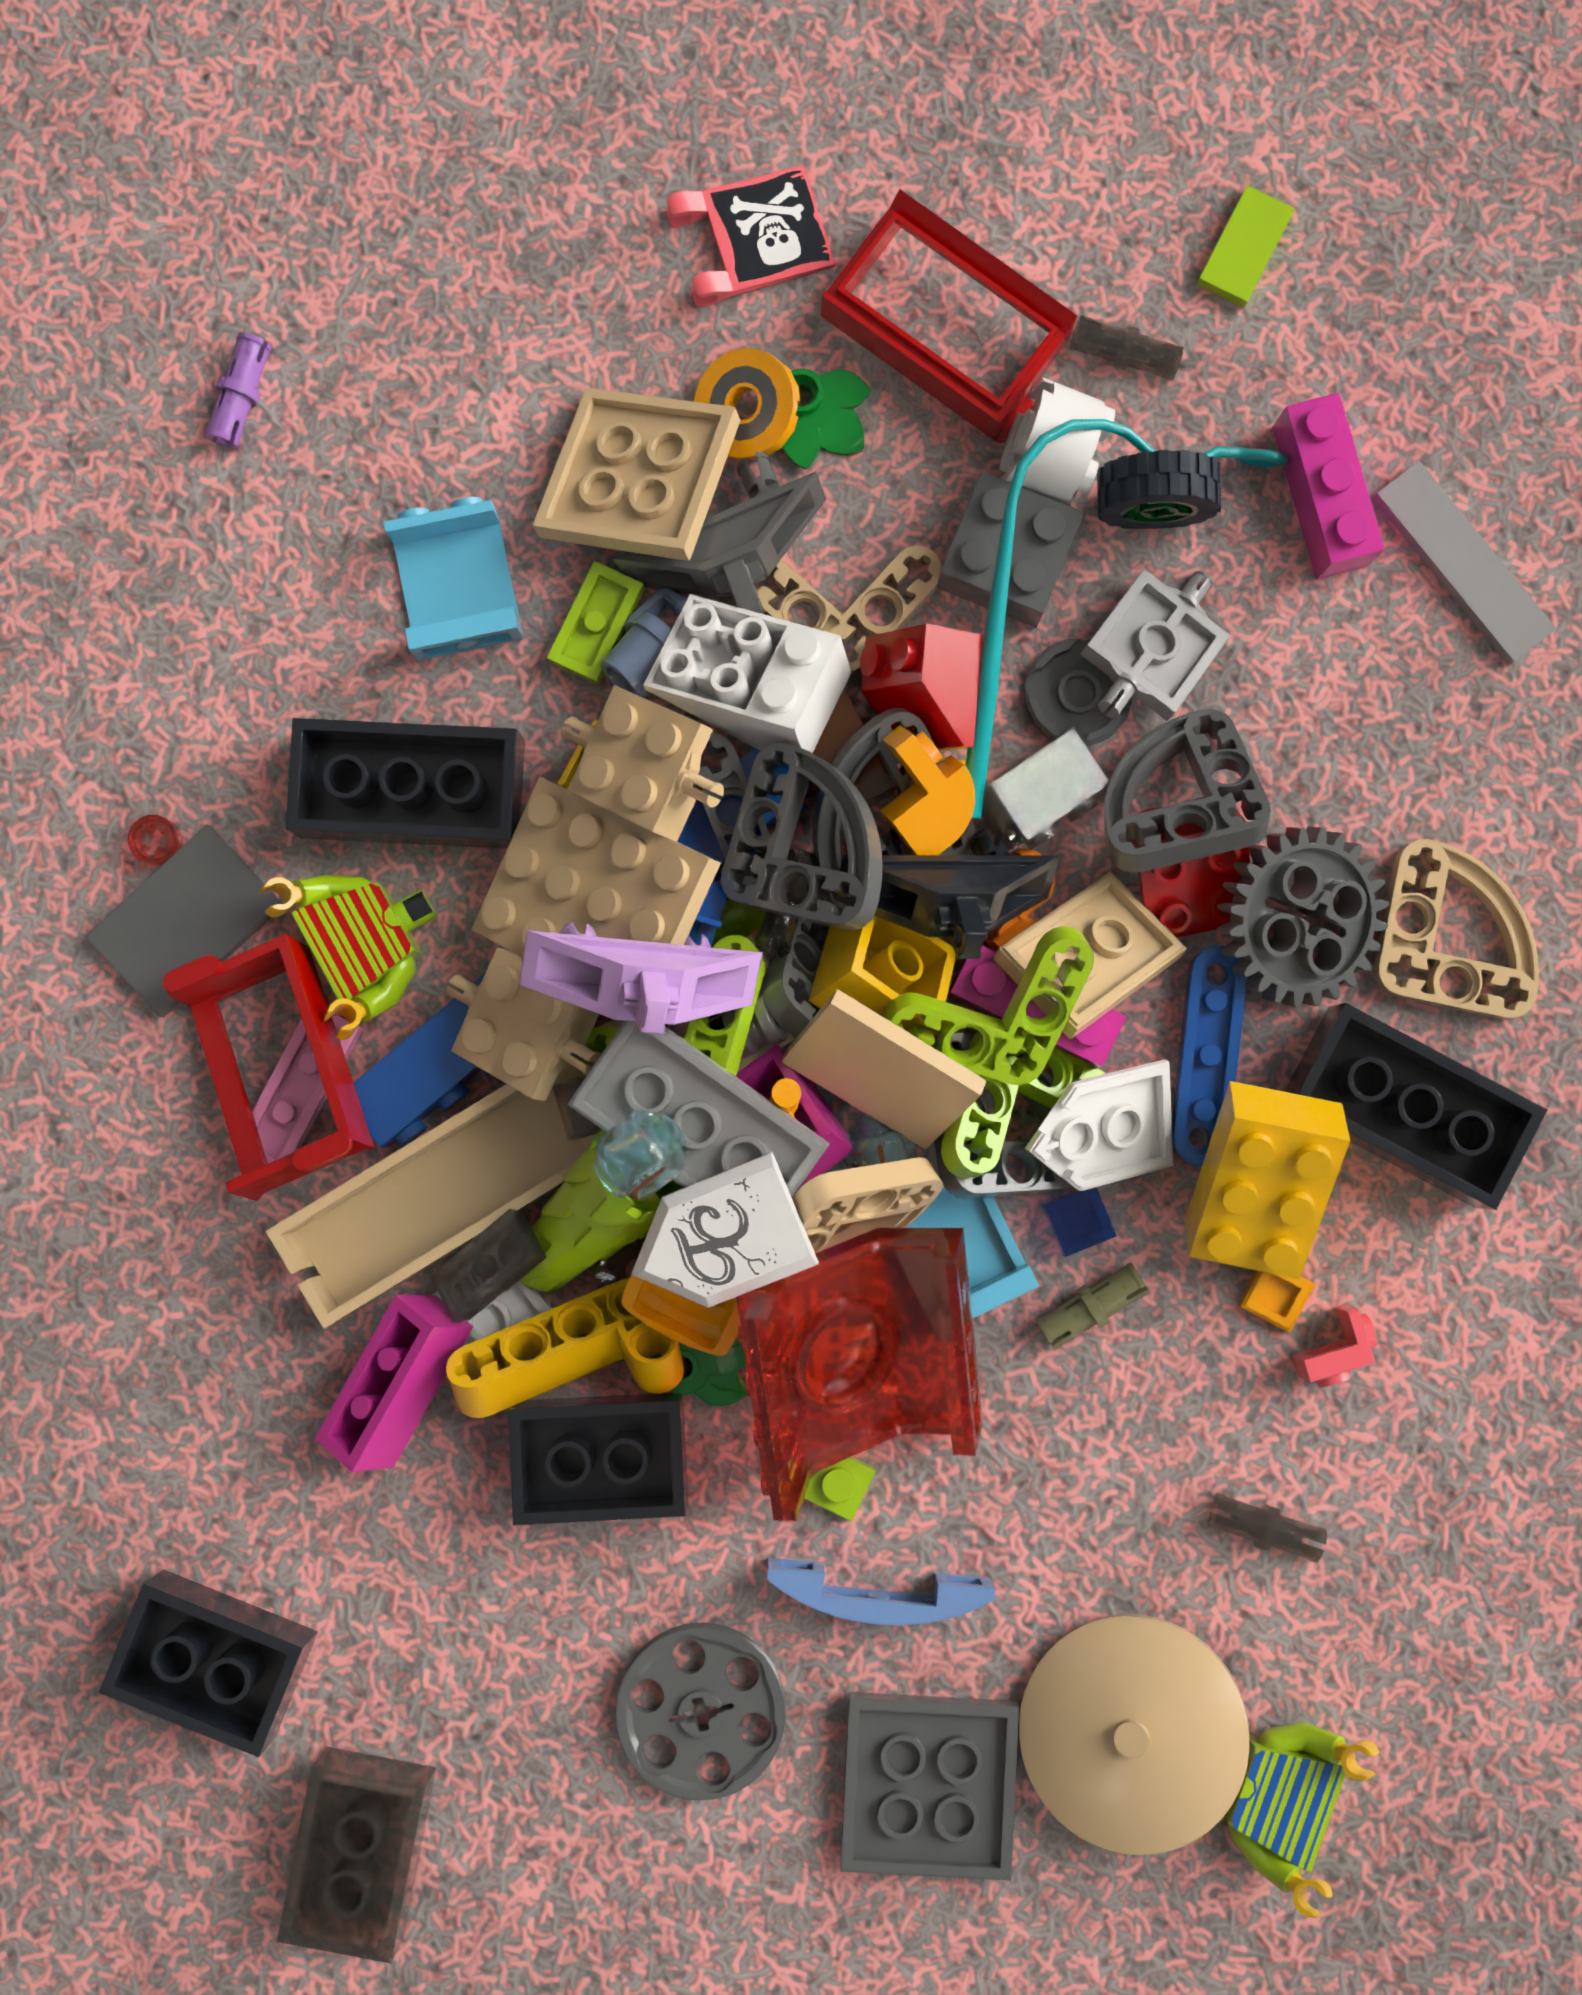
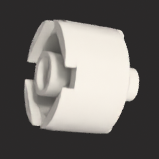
(1066, 462)

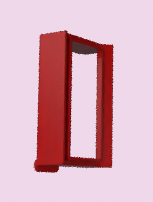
(914, 359)
(209, 981)

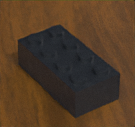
(404, 783)
(1418, 1106)

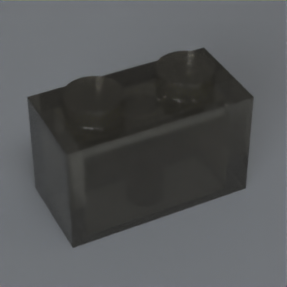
(1042, 790)

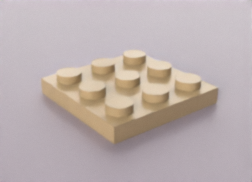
(637, 473)

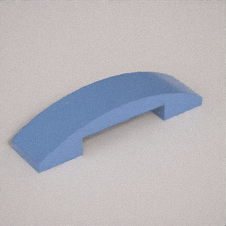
(951, 1595)

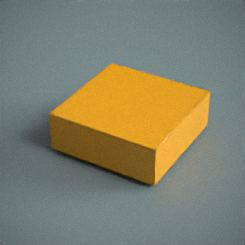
(1276, 1298)

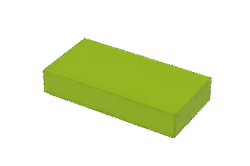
(1245, 246)

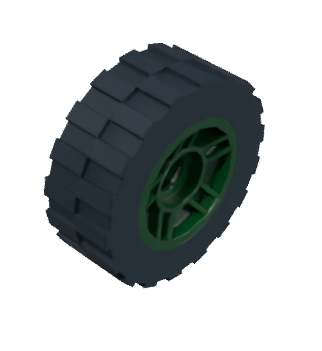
(1159, 489)

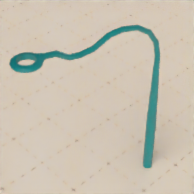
(991, 653)

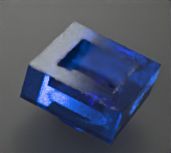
(1078, 1220)

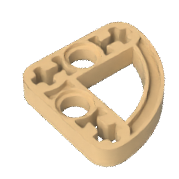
(1419, 947)
(869, 1196)

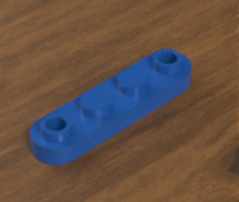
(1206, 1050)

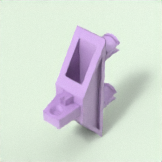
(639, 978)

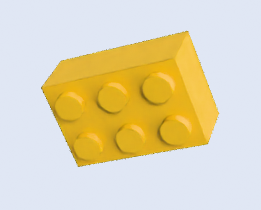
(1266, 1179)

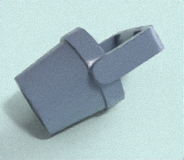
(644, 638)

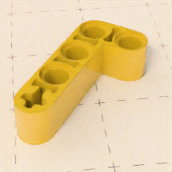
(493, 1376)

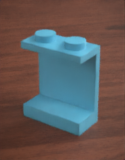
(454, 578)

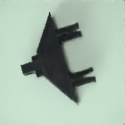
(959, 893)

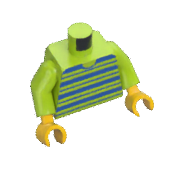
(1289, 1802)

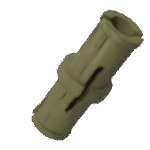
(1092, 1306)

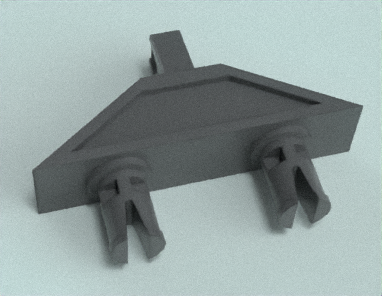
(738, 543)

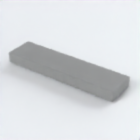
(1464, 563)

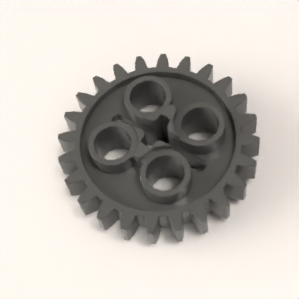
(1321, 869)

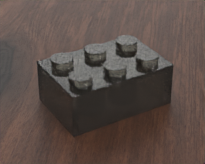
(356, 1854)

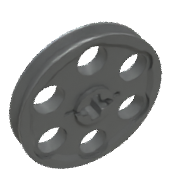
(691, 1739)

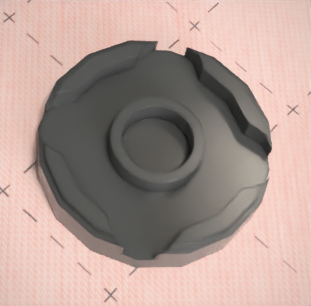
(1064, 703)

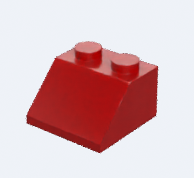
(928, 674)

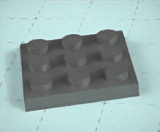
(929, 1786)

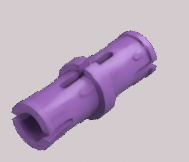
(238, 390)

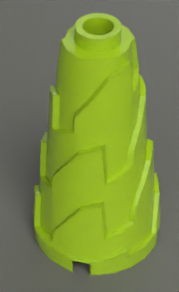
(587, 1224)

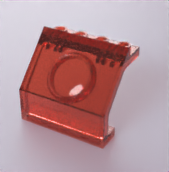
(860, 1355)

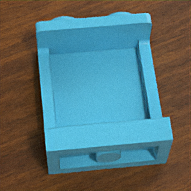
(993, 1259)

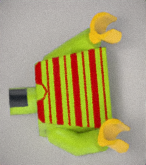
(357, 939)

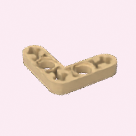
(837, 623)

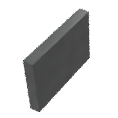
(187, 909)

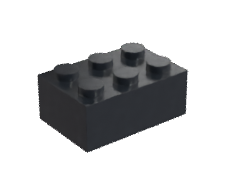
(598, 1458)
(208, 1662)

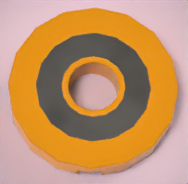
(776, 392)

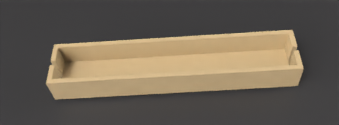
(433, 1196)

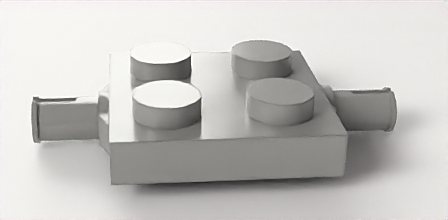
(1155, 644)

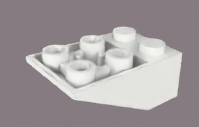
(751, 673)

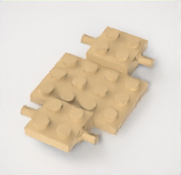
(595, 858)

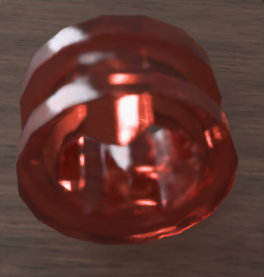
(148, 825)

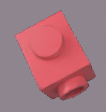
(1332, 1362)

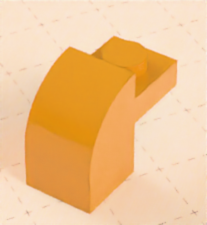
(939, 802)

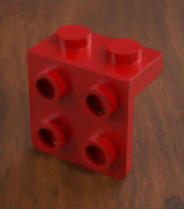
(1188, 892)

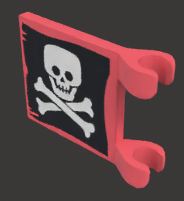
(762, 230)

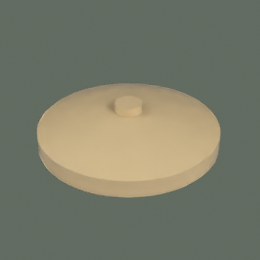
(1134, 1734)

